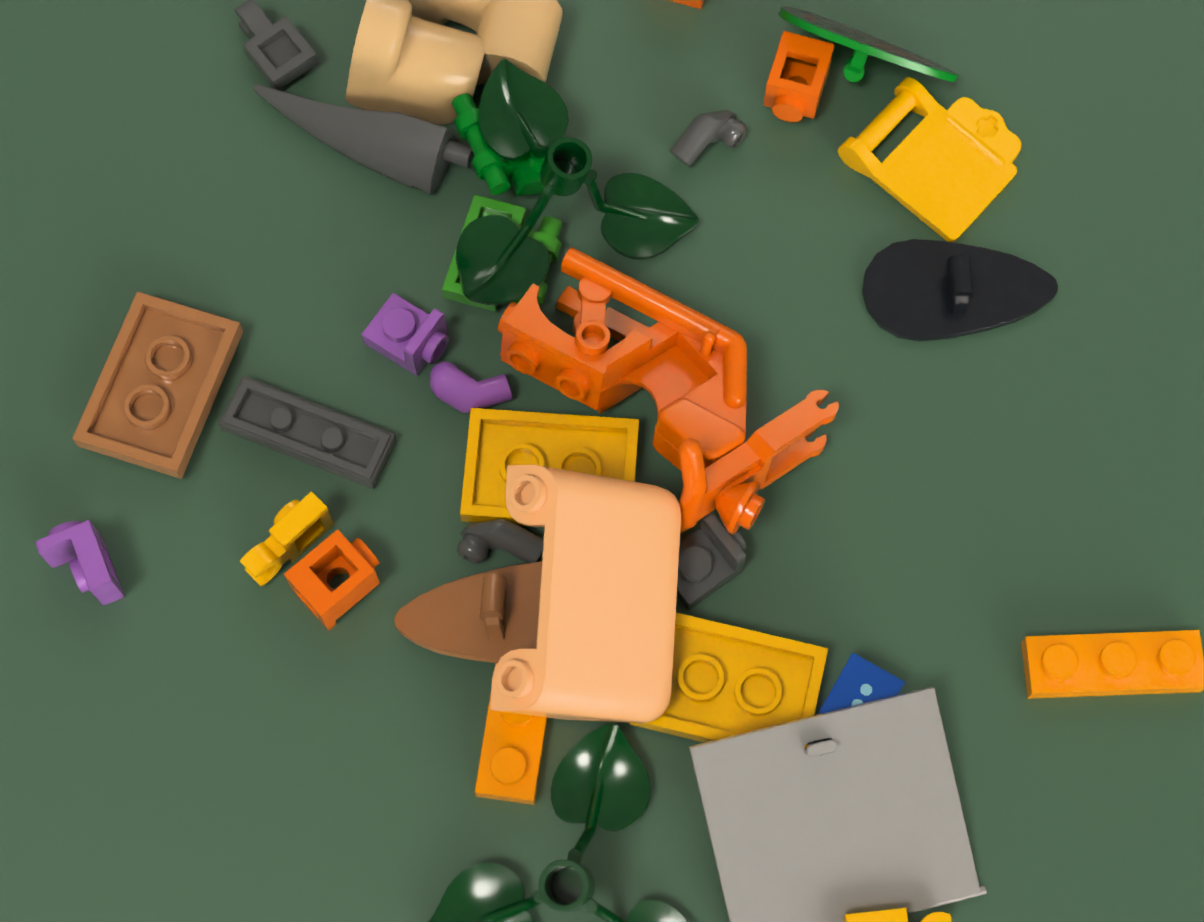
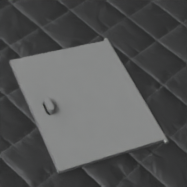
(837, 822)

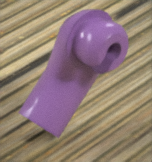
(464, 392)

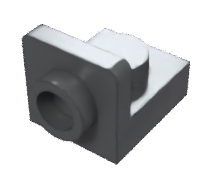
(708, 561)

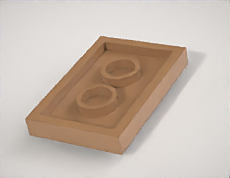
(158, 385)

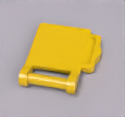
(947, 163)

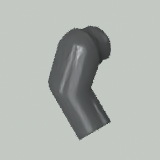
(496, 535)

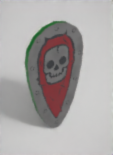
(863, 46)

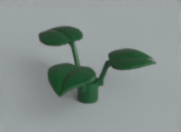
(526, 115)
(596, 785)

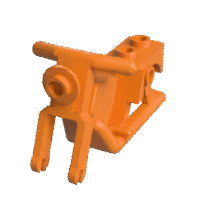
(688, 367)

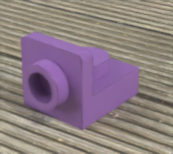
(407, 334)
(87, 557)

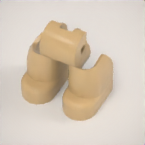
(418, 65)

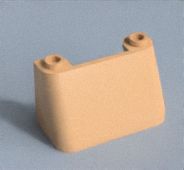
(602, 598)

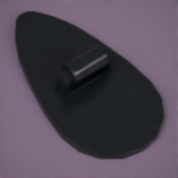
(951, 289)

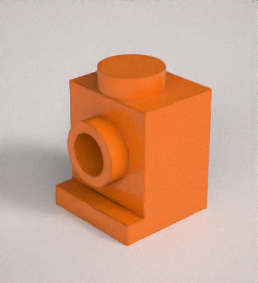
(798, 76)
(313, 573)

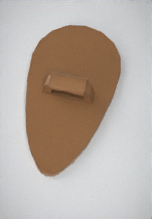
(477, 614)

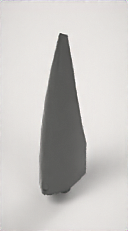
(385, 142)

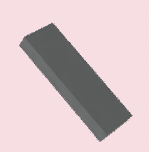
(308, 432)

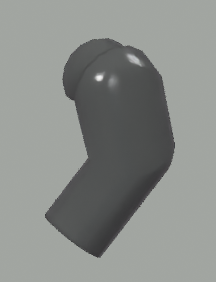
(707, 129)

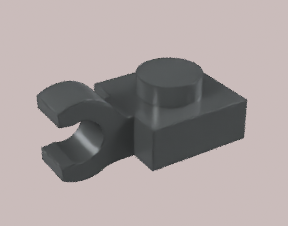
(274, 48)

